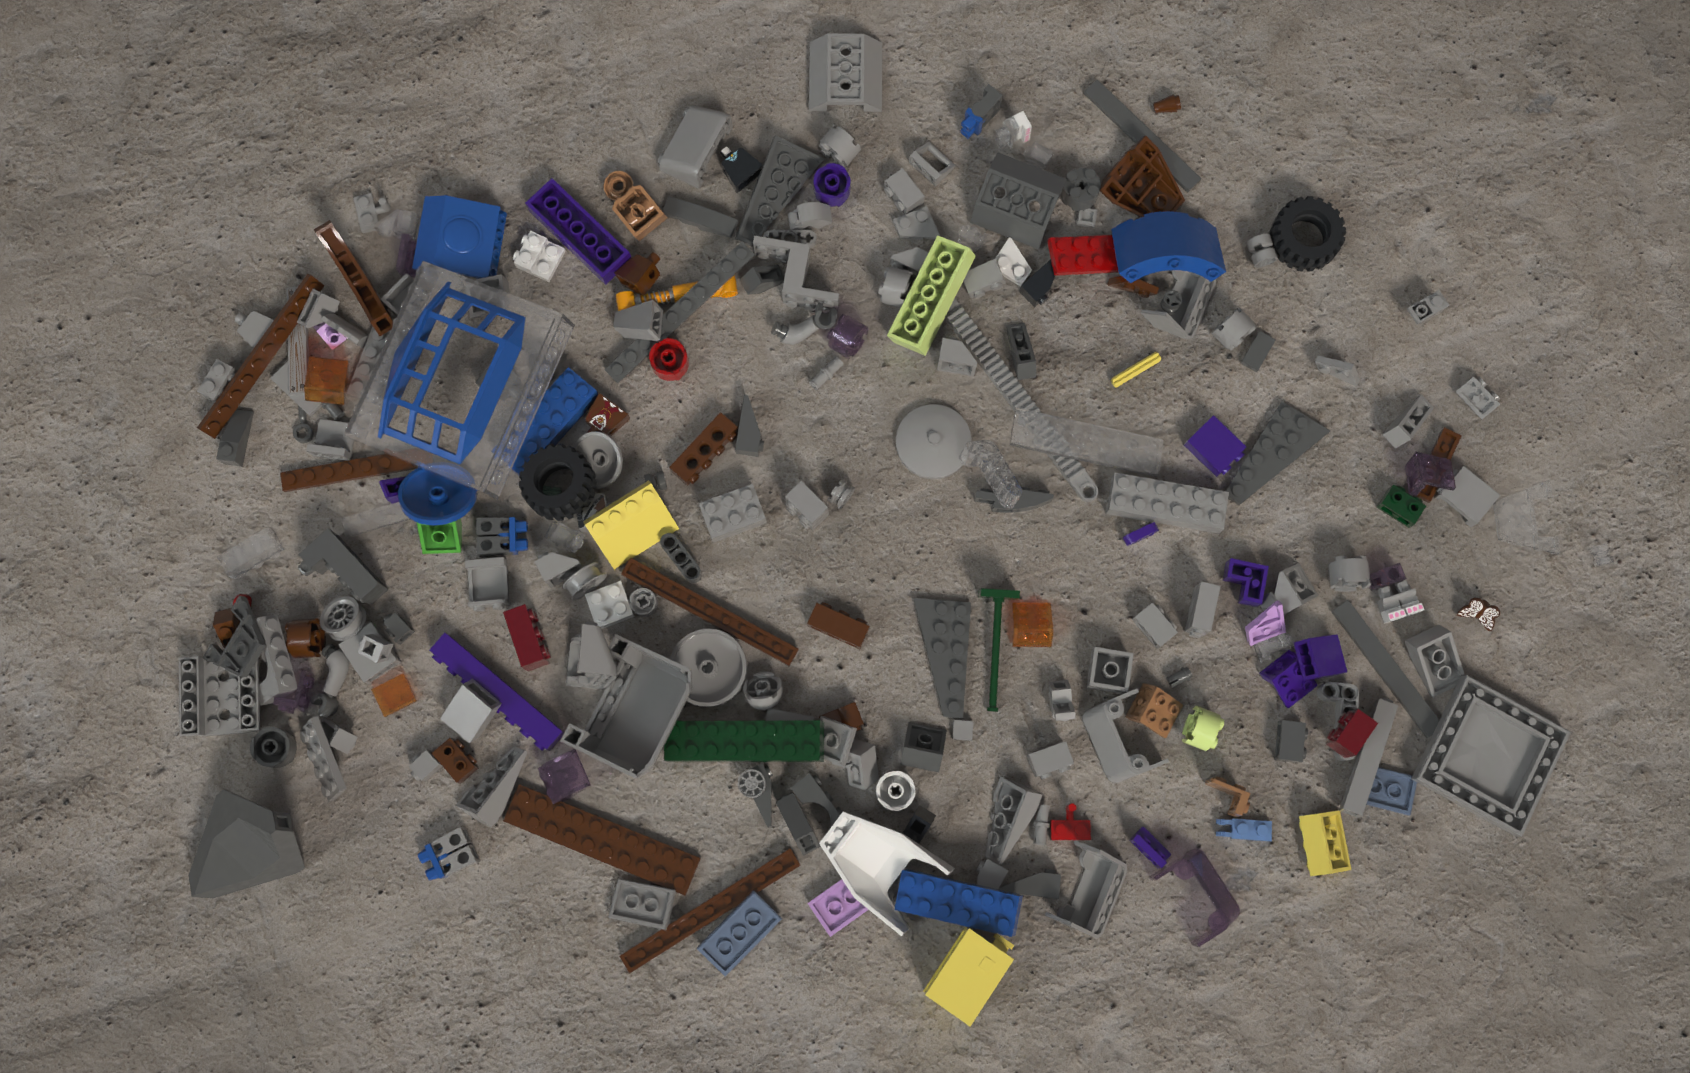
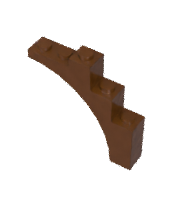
(355, 277)

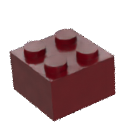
(1351, 733)

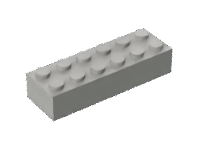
(1167, 503)

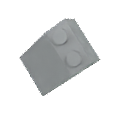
(1436, 659)

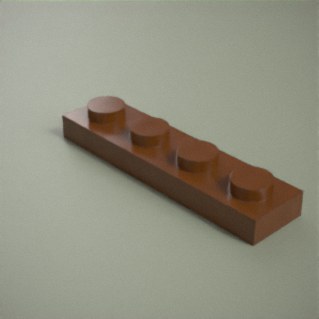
(1444, 448)

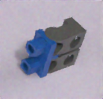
(981, 112)
(500, 536)

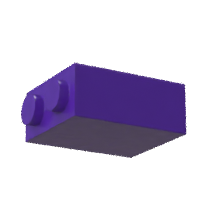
(1215, 446)
(1320, 657)

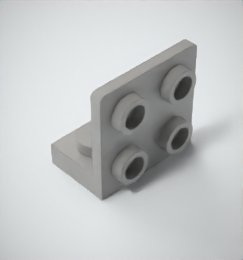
(331, 441)

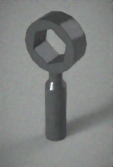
(302, 416)

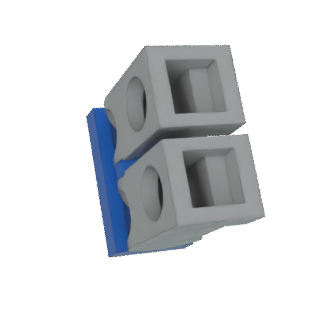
(442, 855)

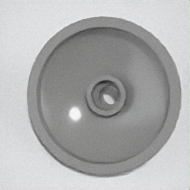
(595, 446)

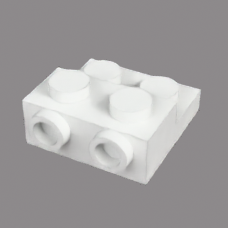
(538, 256)

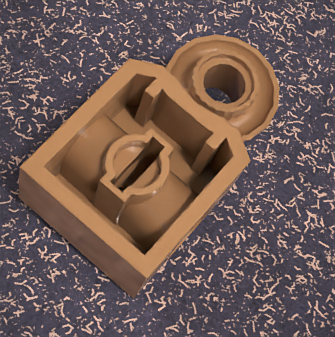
(633, 205)

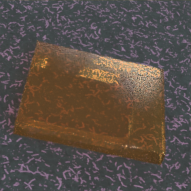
(394, 695)

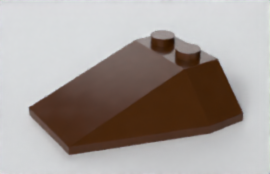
(1142, 181)

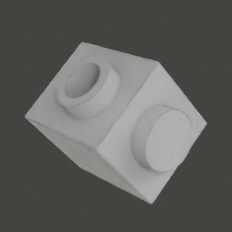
(424, 766)

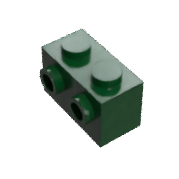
(1401, 506)

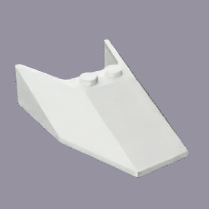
(872, 860)

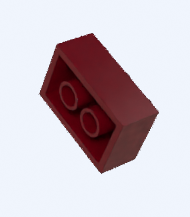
(527, 637)

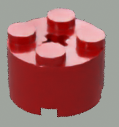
(663, 351)

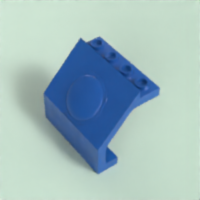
(460, 236)

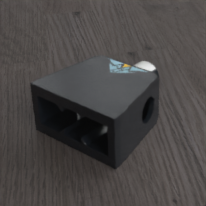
(739, 167)

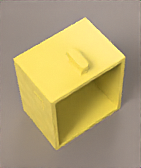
(969, 974)

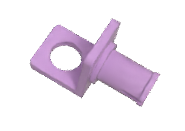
(329, 335)

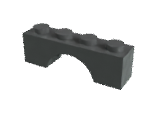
(809, 792)

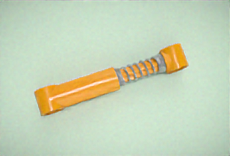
(628, 298)

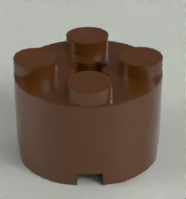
(305, 638)

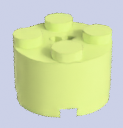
(1202, 728)

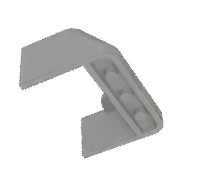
(1195, 297)
(1108, 744)
(1095, 892)

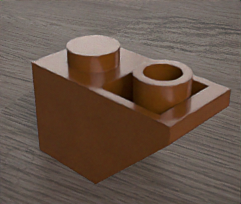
(225, 625)

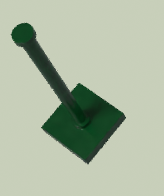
(998, 597)

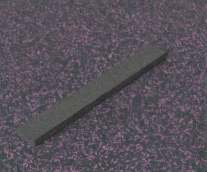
(1136, 129)
(1386, 668)

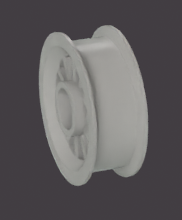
(584, 581)
(343, 618)

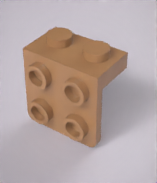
(1240, 800)

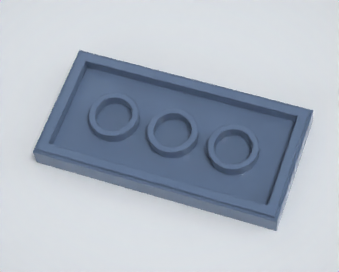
(739, 933)

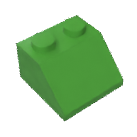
(441, 538)

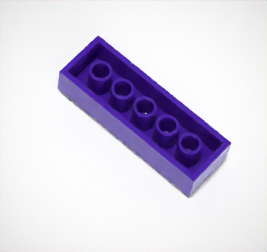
(578, 231)

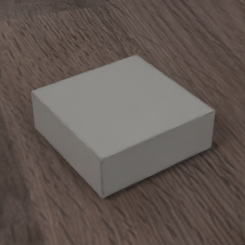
(1087, 218)
(962, 730)

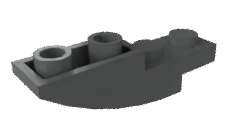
(1028, 501)

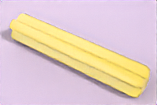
(1136, 369)

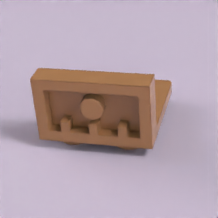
(1154, 709)

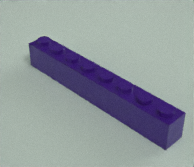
(513, 705)

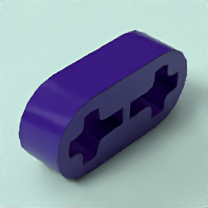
(1140, 534)

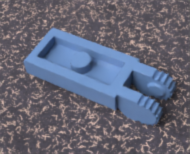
(1246, 829)

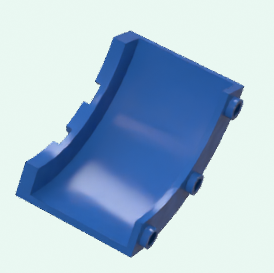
(1167, 243)

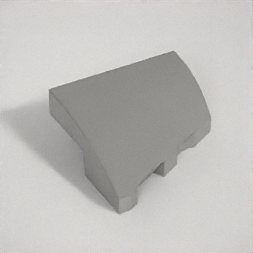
(346, 329)

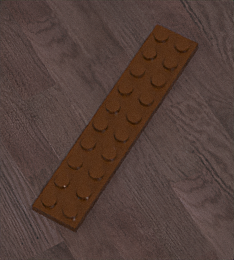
(602, 840)

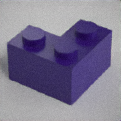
(1251, 578)

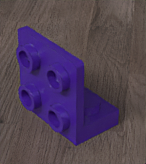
(1287, 679)

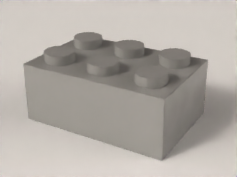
(732, 513)

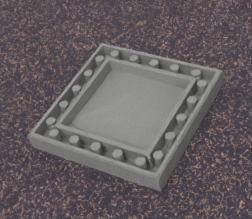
(1491, 755)

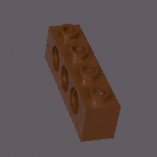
(720, 424)

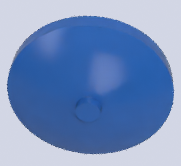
(434, 499)

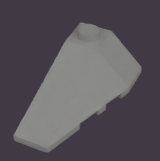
(1012, 813)

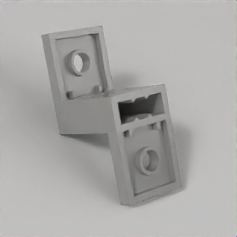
(796, 273)

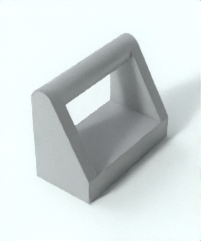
(925, 168)

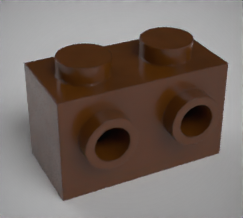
(455, 760)

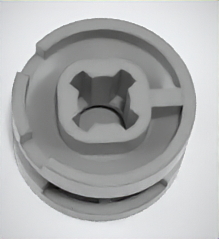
(841, 494)
(643, 602)
(751, 783)

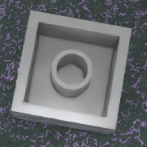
(806, 506)
(1109, 670)

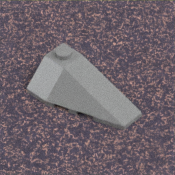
(491, 795)

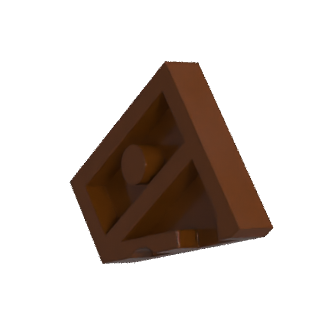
(1139, 287)

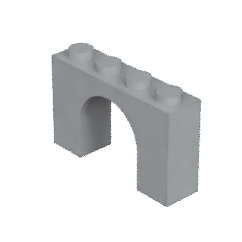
(280, 675)

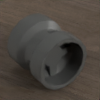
(660, 480)

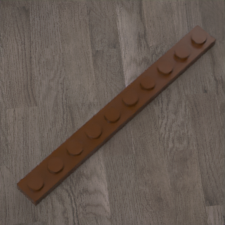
(258, 359)
(710, 612)
(709, 911)

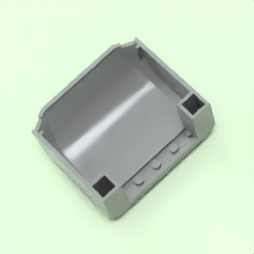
(634, 710)

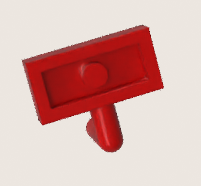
(1070, 828)

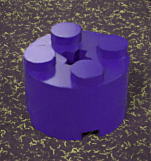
(829, 175)

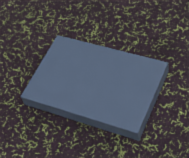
(1392, 791)

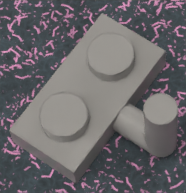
(368, 212)

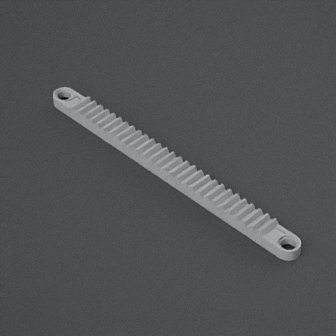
(1012, 391)

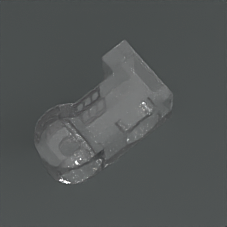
(1278, 643)

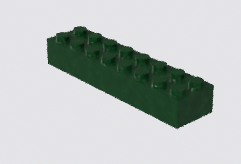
(746, 741)

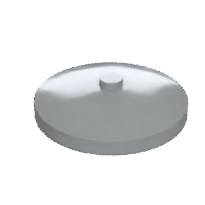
(932, 441)
(715, 663)

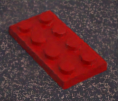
(1082, 255)

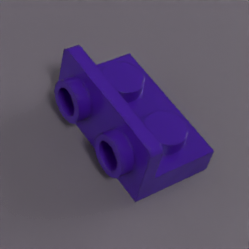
(1150, 847)

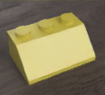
(1324, 843)

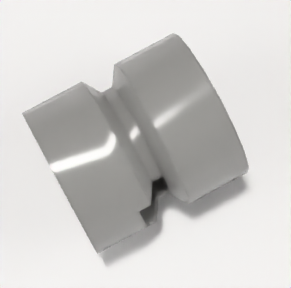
(1262, 251)

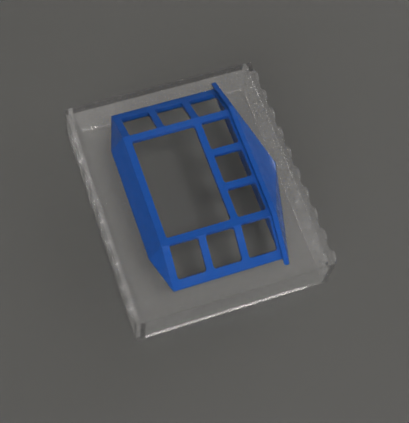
(504, 401)

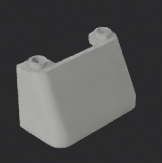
(694, 144)
(590, 659)

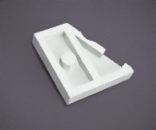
(1013, 263)

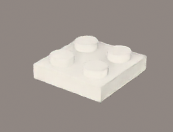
(609, 605)

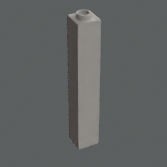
(1368, 759)

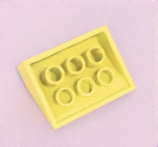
(630, 524)

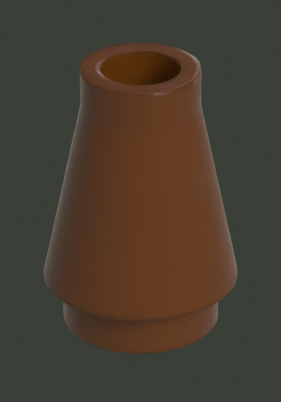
(1168, 104)

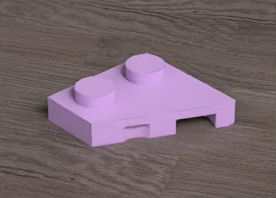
(1266, 625)

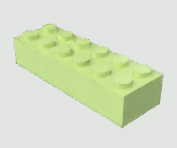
(931, 295)

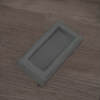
(1258, 351)

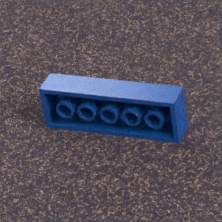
(558, 412)
(958, 902)

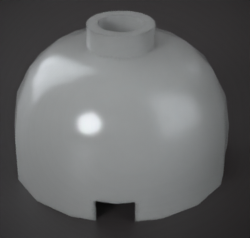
(763, 690)

